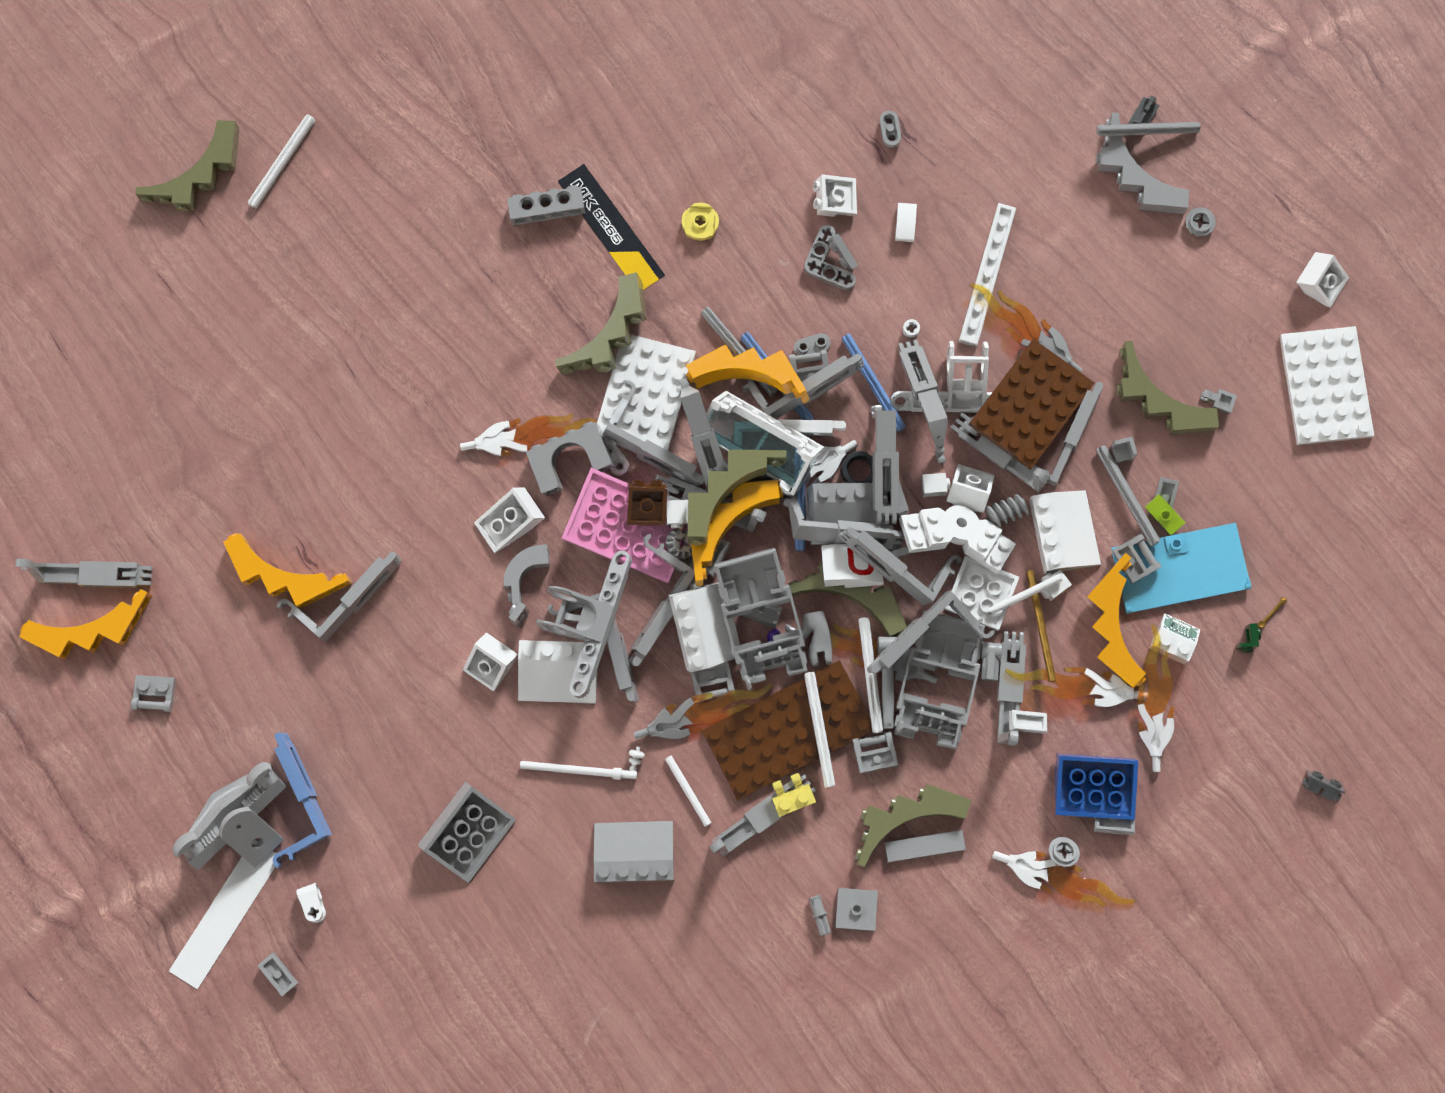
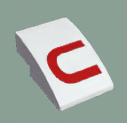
(847, 568)

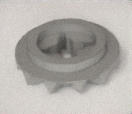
(1207, 218)
(673, 546)
(1069, 847)

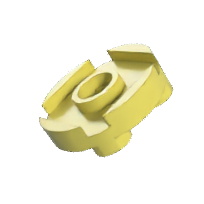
(697, 232)

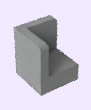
(1123, 450)

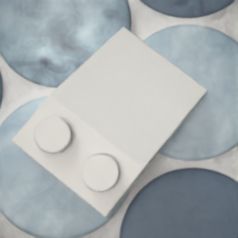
(509, 519)

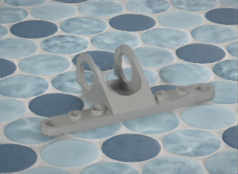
(593, 622)

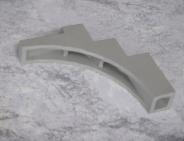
(1131, 177)

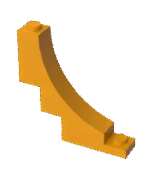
(772, 370)
(745, 500)
(302, 587)
(1107, 598)
(114, 625)

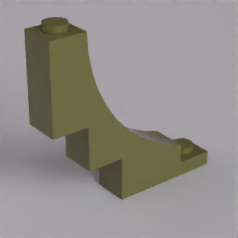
(742, 467)

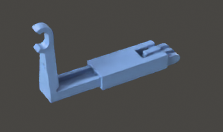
(304, 792)

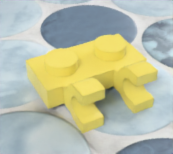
(794, 799)

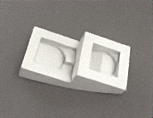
(905, 222)

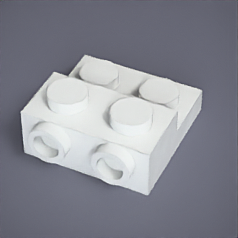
(835, 196)

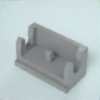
(765, 616)

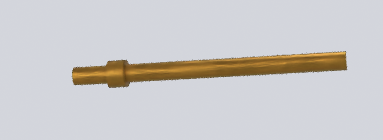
(1041, 628)

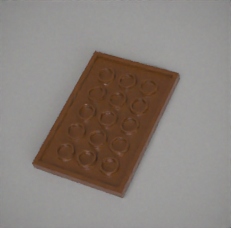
(1031, 404)

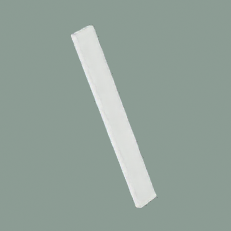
(987, 274)

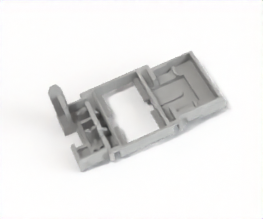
(749, 585)
(947, 646)

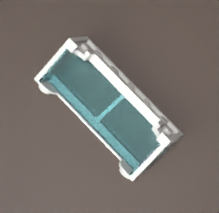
(748, 428)

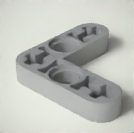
(819, 260)

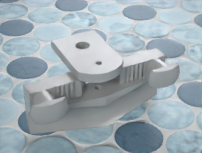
(233, 820)

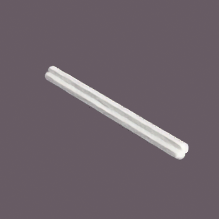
(281, 161)
(871, 680)
(819, 729)

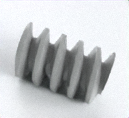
(1006, 510)

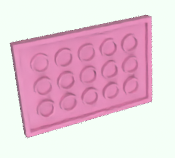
(601, 527)

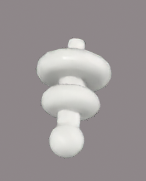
(635, 760)

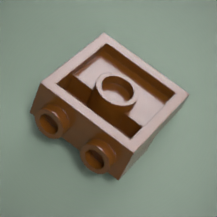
(646, 503)

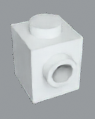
(1055, 590)

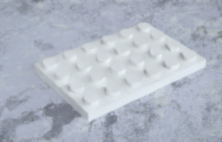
(1326, 385)
(656, 400)

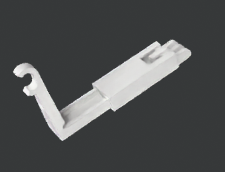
(815, 427)

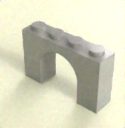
(544, 457)

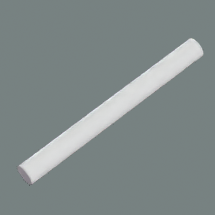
(1025, 594)
(688, 791)

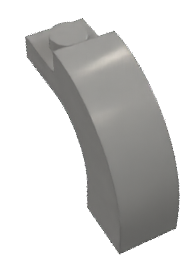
(523, 562)

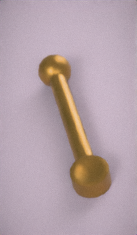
(1261, 624)

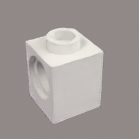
(935, 484)

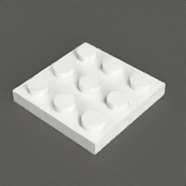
(981, 589)

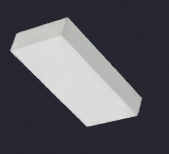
(1027, 721)

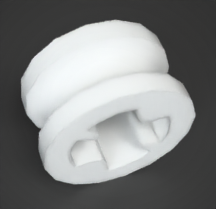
(916, 331)

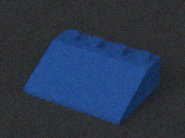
(1095, 786)

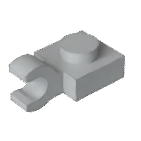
(1221, 400)

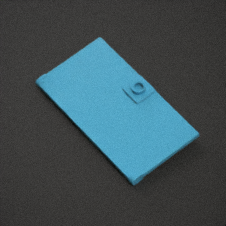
(1192, 568)

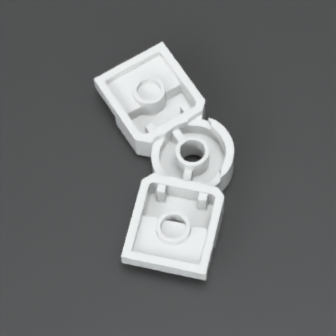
(936, 528)

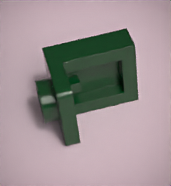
(1253, 635)

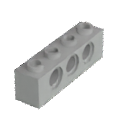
(539, 213)

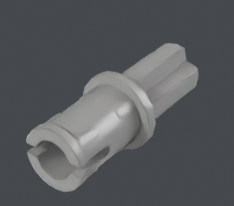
(820, 915)

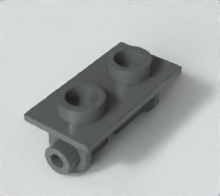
(1145, 111)
(1331, 788)

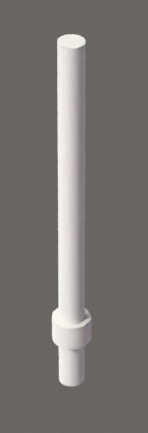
(616, 773)

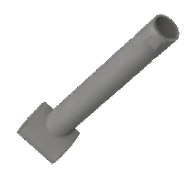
(887, 686)

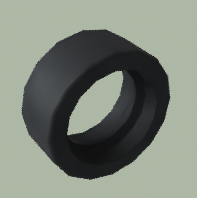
(855, 456)

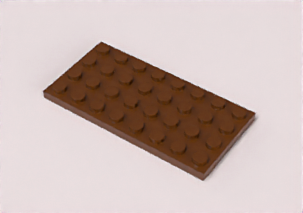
(779, 731)

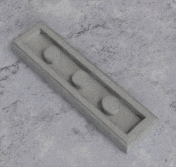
(925, 846)

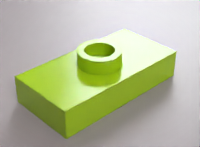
(1164, 514)

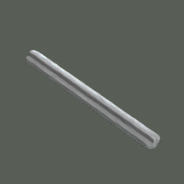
(1148, 129)
(730, 341)
(1128, 495)

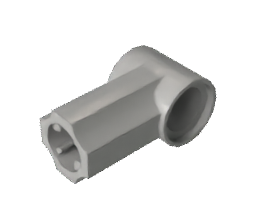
(990, 657)

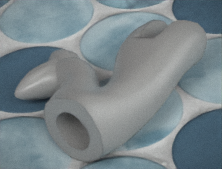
(821, 640)

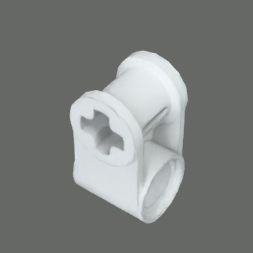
(311, 899)

